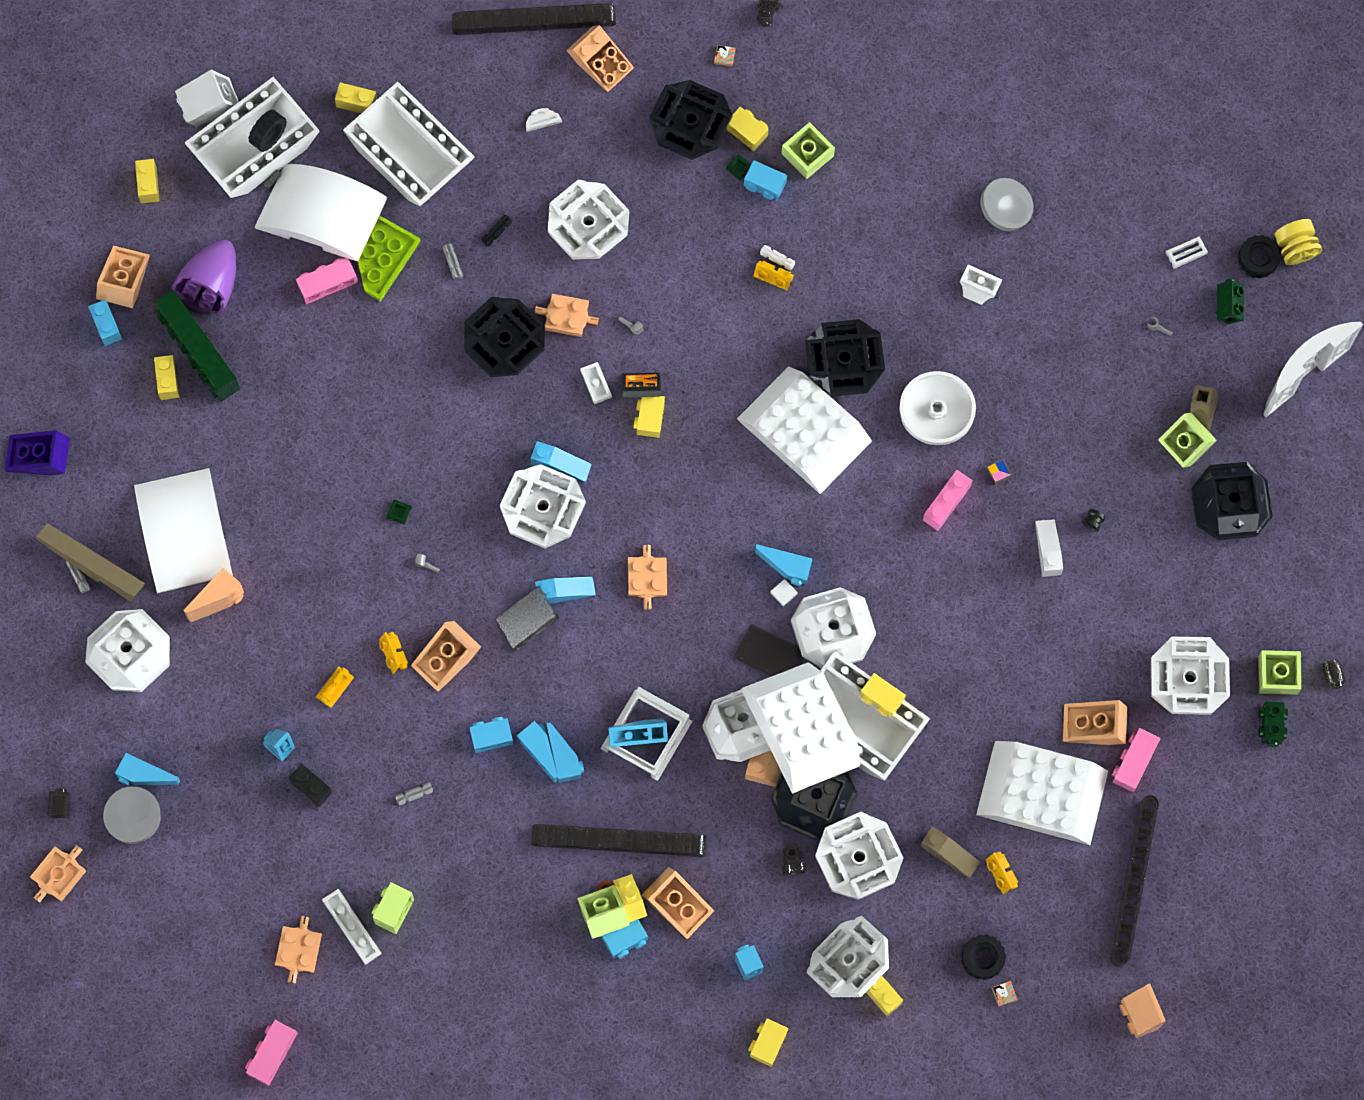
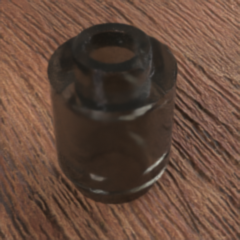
(1333, 674)

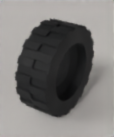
(267, 130)
(1259, 270)
(994, 946)

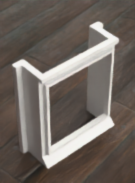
(684, 724)

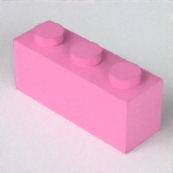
(326, 280)
(947, 500)
(1135, 759)
(270, 1052)

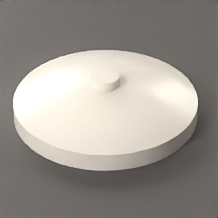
(937, 408)

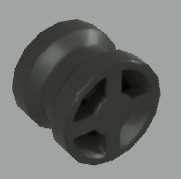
(1094, 520)

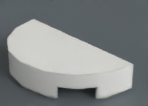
(542, 118)

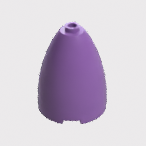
(212, 268)

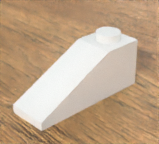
(1049, 548)

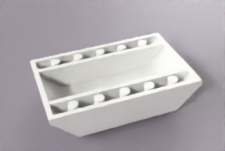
(225, 145)
(407, 145)
(805, 428)
(803, 726)
(879, 738)
(1042, 791)

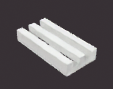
(1172, 259)

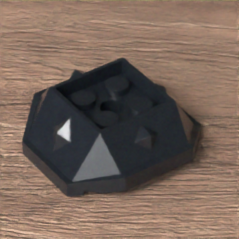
(684, 102)
(500, 319)
(847, 339)
(1227, 519)
(811, 816)

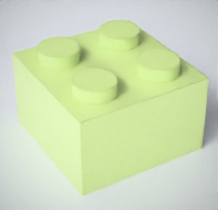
(808, 150)
(1187, 440)
(1279, 672)
(392, 908)
(603, 911)

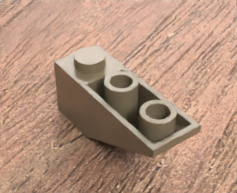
(1204, 405)

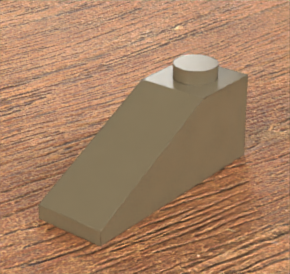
(949, 852)

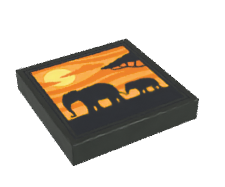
(641, 385)

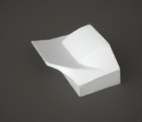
(979, 285)

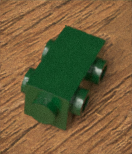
(1230, 302)
(1272, 726)

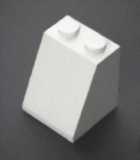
(206, 98)

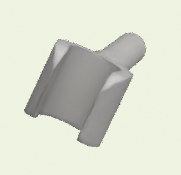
(1158, 327)
(636, 328)
(420, 562)

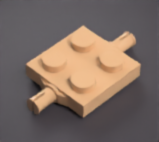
(566, 315)
(647, 577)
(58, 873)
(298, 949)

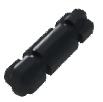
(496, 230)

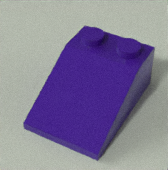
(37, 453)

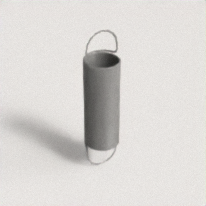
(270, 181)

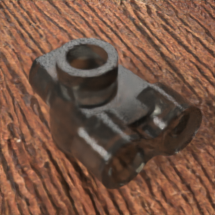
(766, 11)
(792, 864)

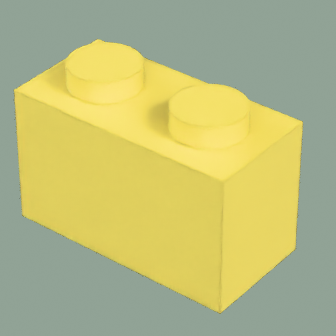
(354, 98)
(747, 128)
(147, 181)
(166, 377)
(650, 416)
(882, 696)
(630, 898)
(884, 996)
(768, 1042)

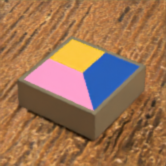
(998, 471)

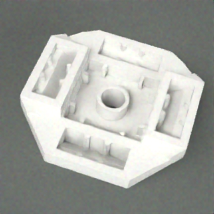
(584, 203)
(537, 487)
(836, 606)
(1192, 657)
(141, 664)
(733, 729)
(859, 836)
(850, 959)

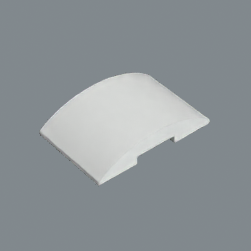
(322, 210)
(1316, 352)
(182, 530)

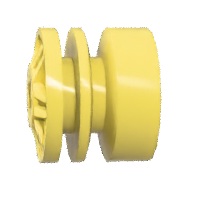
(1298, 242)

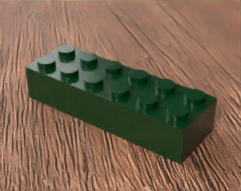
(196, 345)

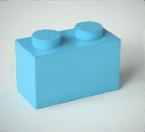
(765, 180)
(105, 322)
(491, 735)
(625, 939)
(748, 962)

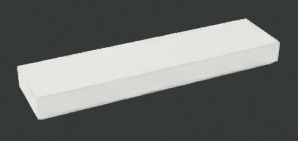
(351, 926)

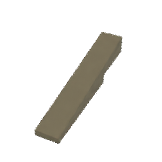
(90, 563)

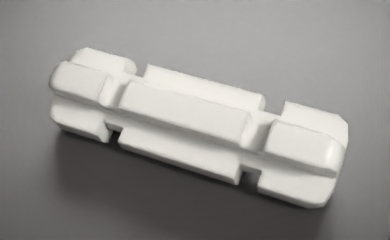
(777, 257)

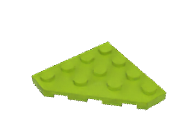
(385, 256)

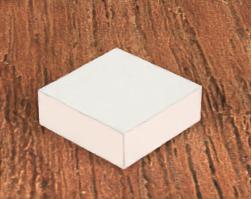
(784, 592)

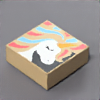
(724, 55)
(1004, 993)

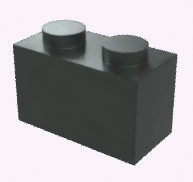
(310, 785)

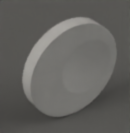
(1006, 204)
(132, 815)

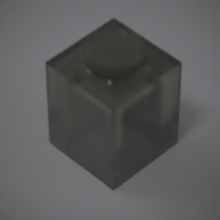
(59, 804)

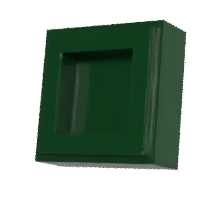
(738, 167)
(399, 512)

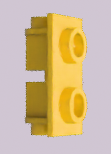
(767, 273)
(389, 644)
(335, 686)
(1005, 880)

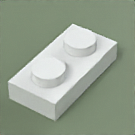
(595, 383)

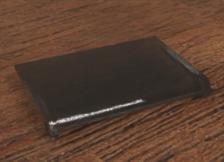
(527, 618)
(767, 651)

